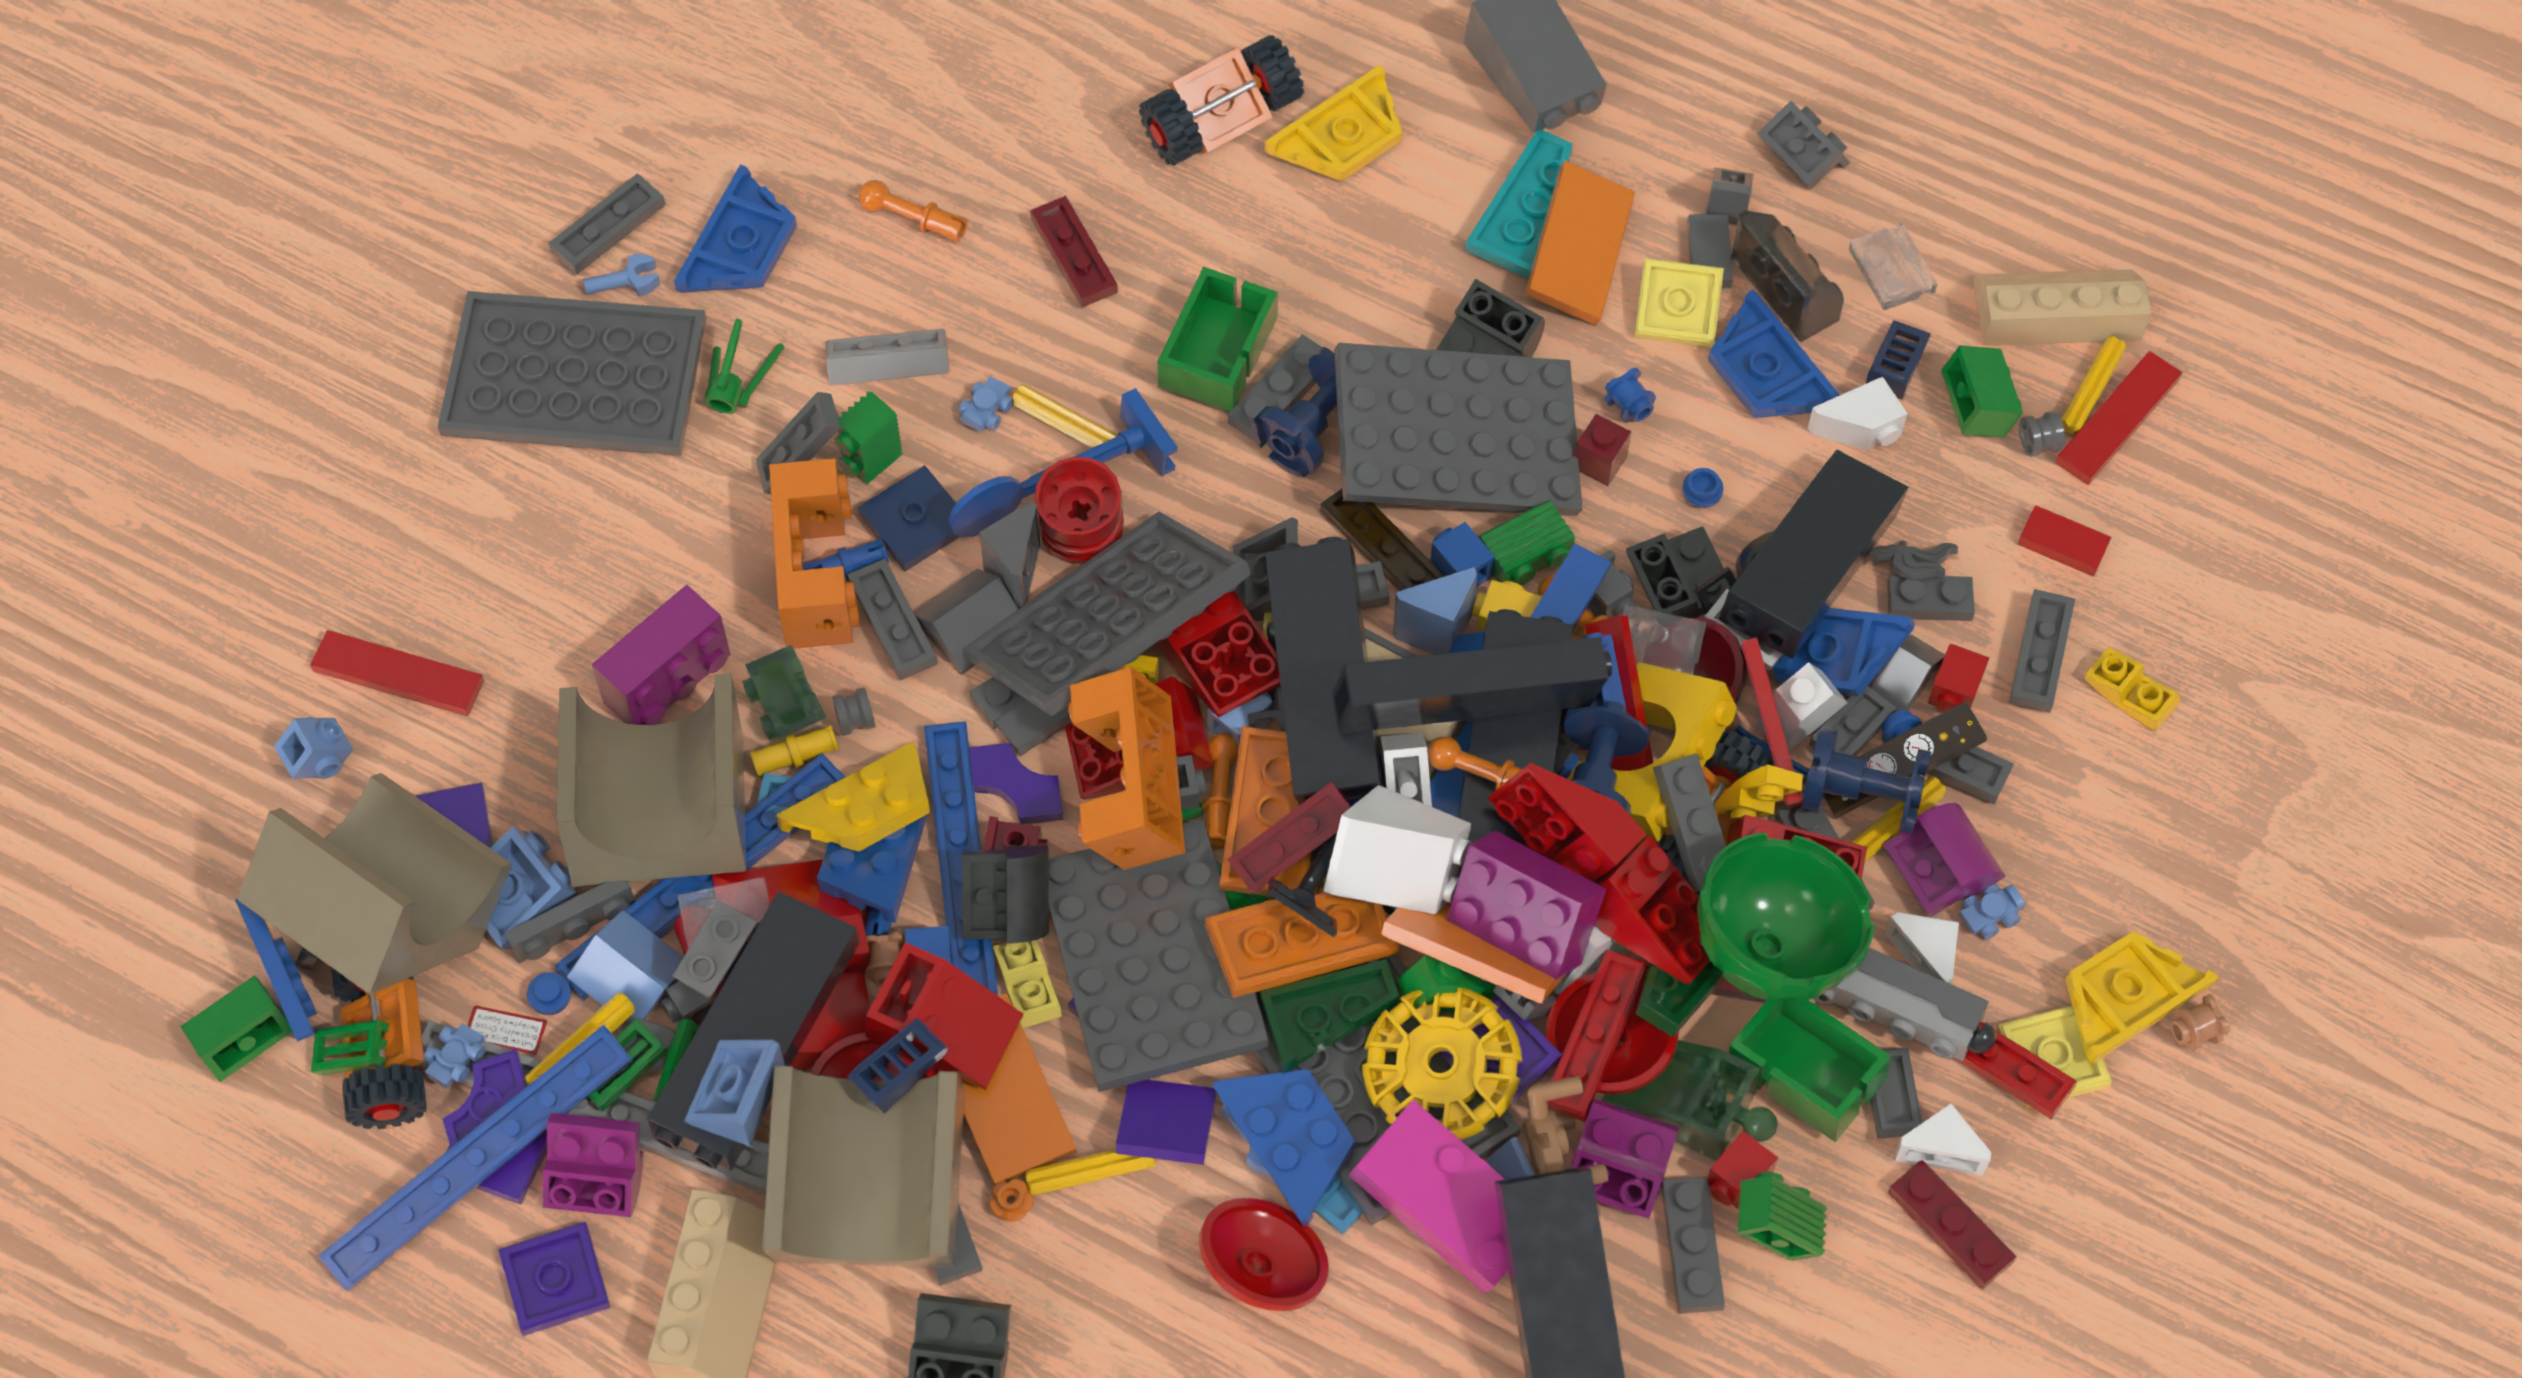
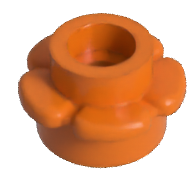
(1011, 1211)

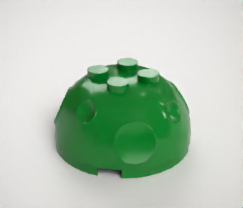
(1783, 917)

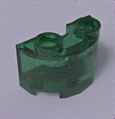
(783, 694)

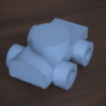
(985, 403)
(1994, 907)
(455, 1056)

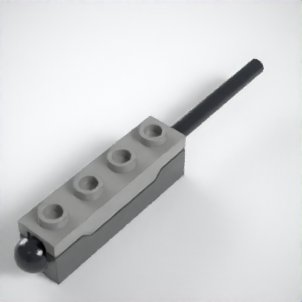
(1915, 1006)

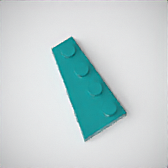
(1516, 215)

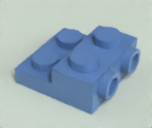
(531, 885)

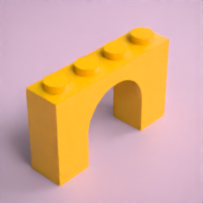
(1698, 714)

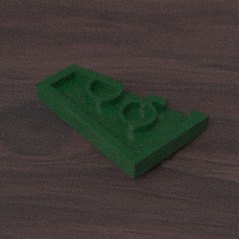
(1670, 1002)
(1325, 1009)

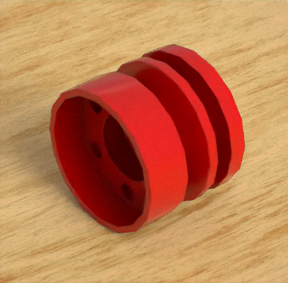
(1076, 490)

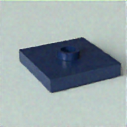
(911, 517)

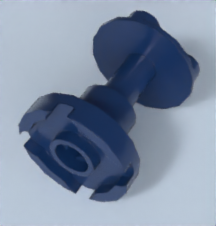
(1295, 432)
(1605, 734)
(1848, 776)

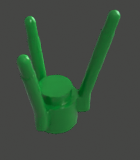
(724, 388)

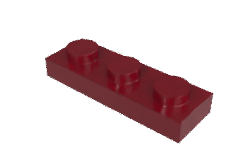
(1074, 251)
(1290, 838)
(1952, 1224)

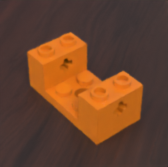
(806, 504)
(1145, 819)

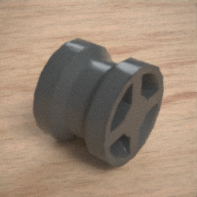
(2042, 433)
(853, 711)

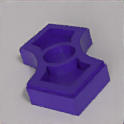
(1002, 774)
(494, 1085)

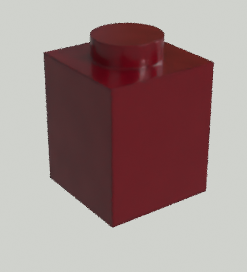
(1602, 449)

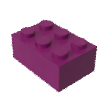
(662, 659)
(1526, 904)

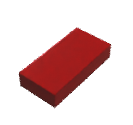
(2064, 540)

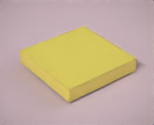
(1679, 302)
(2057, 1040)

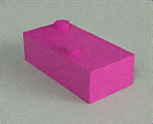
(1438, 1193)

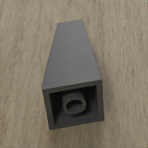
(1534, 60)

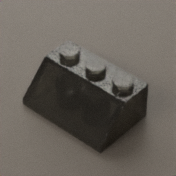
(1785, 275)

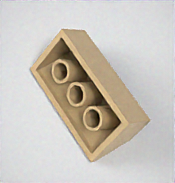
(2061, 306)
(713, 1291)

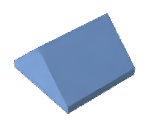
(1435, 612)
(627, 961)
(736, 1089)

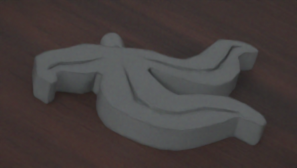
(1914, 562)

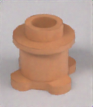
(882, 955)
(2199, 1024)

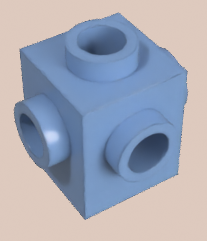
(313, 748)

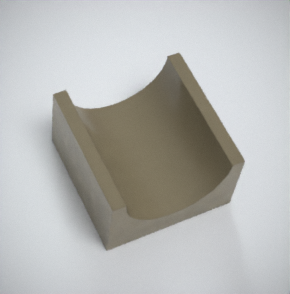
(651, 795)
(381, 891)
(860, 1180)

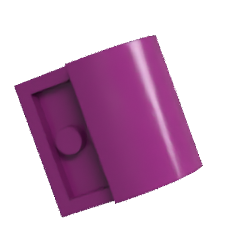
(1944, 858)
(1633, 1152)
(592, 1165)

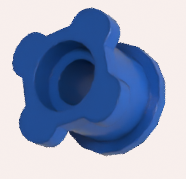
(1630, 396)

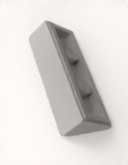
(887, 356)

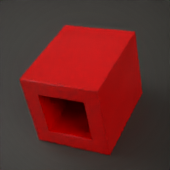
(1958, 678)
(1739, 1162)

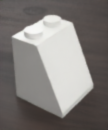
(1397, 853)

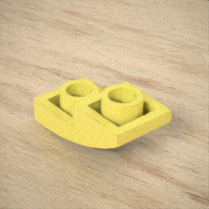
(1027, 982)

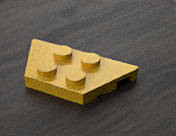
(1342, 130)
(864, 804)
(2129, 991)

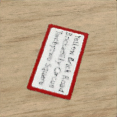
(508, 1029)

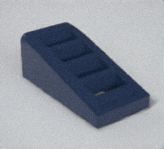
(1898, 382)
(877, 1061)

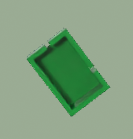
(1216, 341)
(1812, 1063)

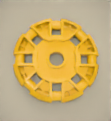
(1450, 1035)

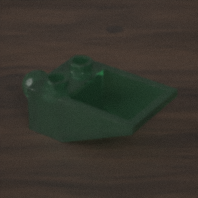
(1694, 1098)

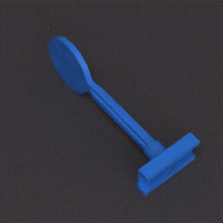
(1003, 494)

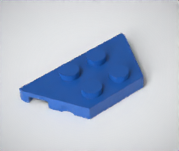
(739, 239)
(1767, 364)
(1848, 648)
(875, 874)
(282, 974)
(1291, 1133)

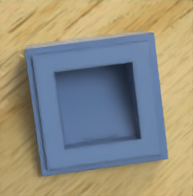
(1511, 1160)

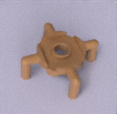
(1546, 1129)

